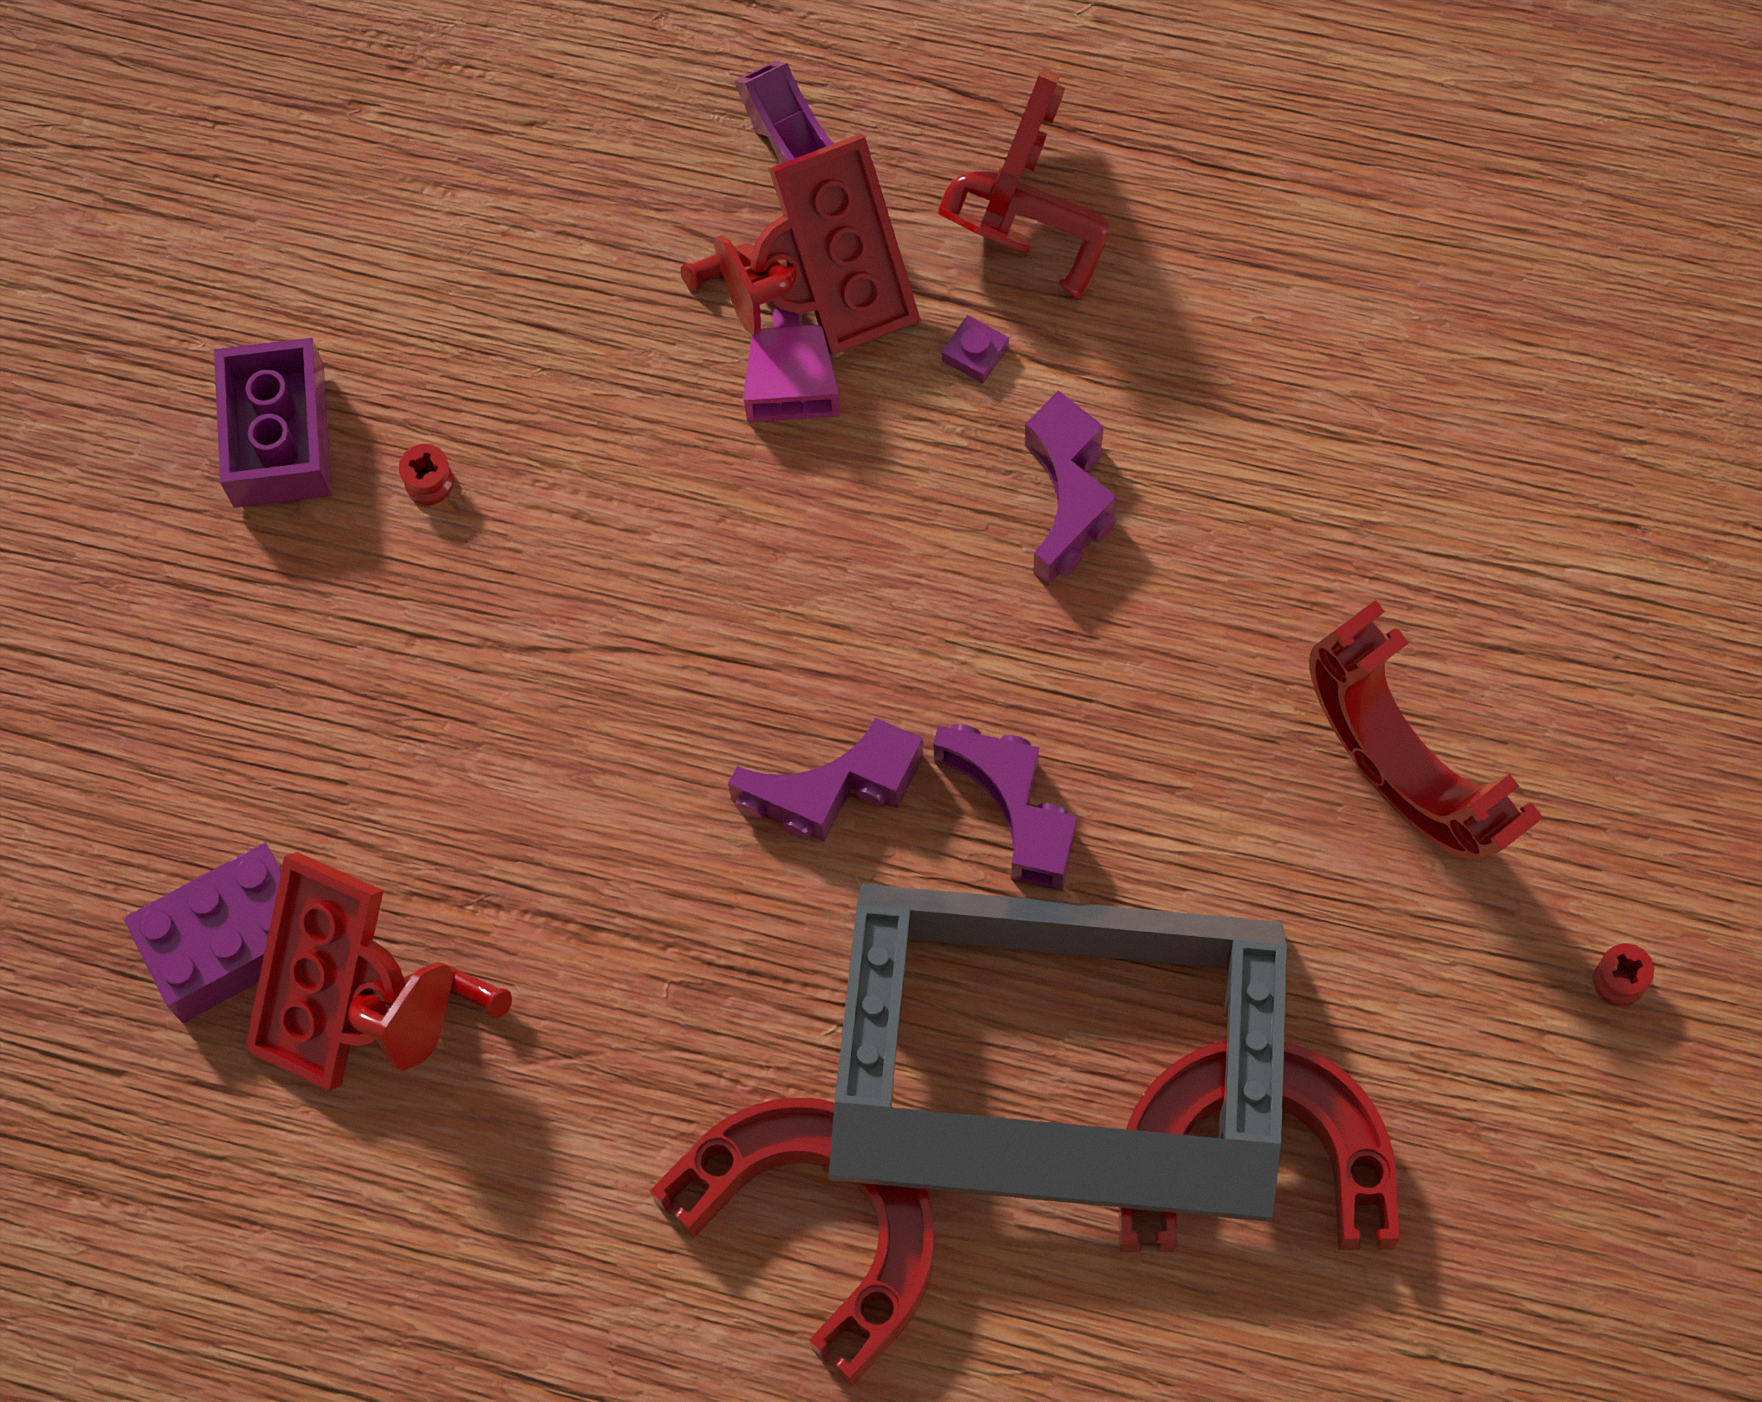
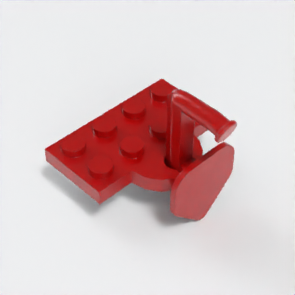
(1010, 196)
(835, 247)
(337, 987)

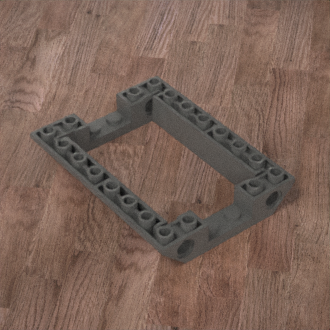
(1059, 1160)

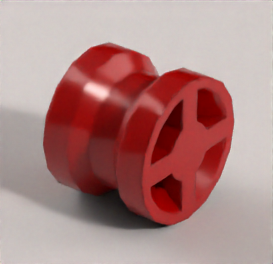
(431, 485)
(1615, 983)

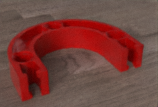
(1431, 797)
(1313, 1093)
(801, 1132)

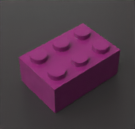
(272, 423)
(209, 933)

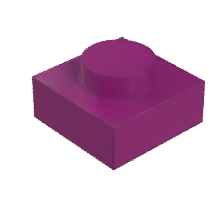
(975, 349)

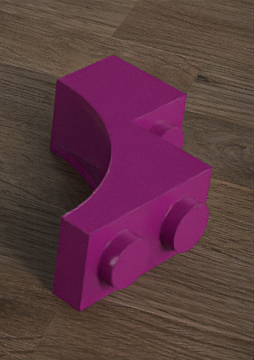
(781, 111)
(1068, 446)
(1008, 773)
(810, 800)

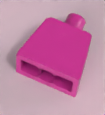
(789, 372)

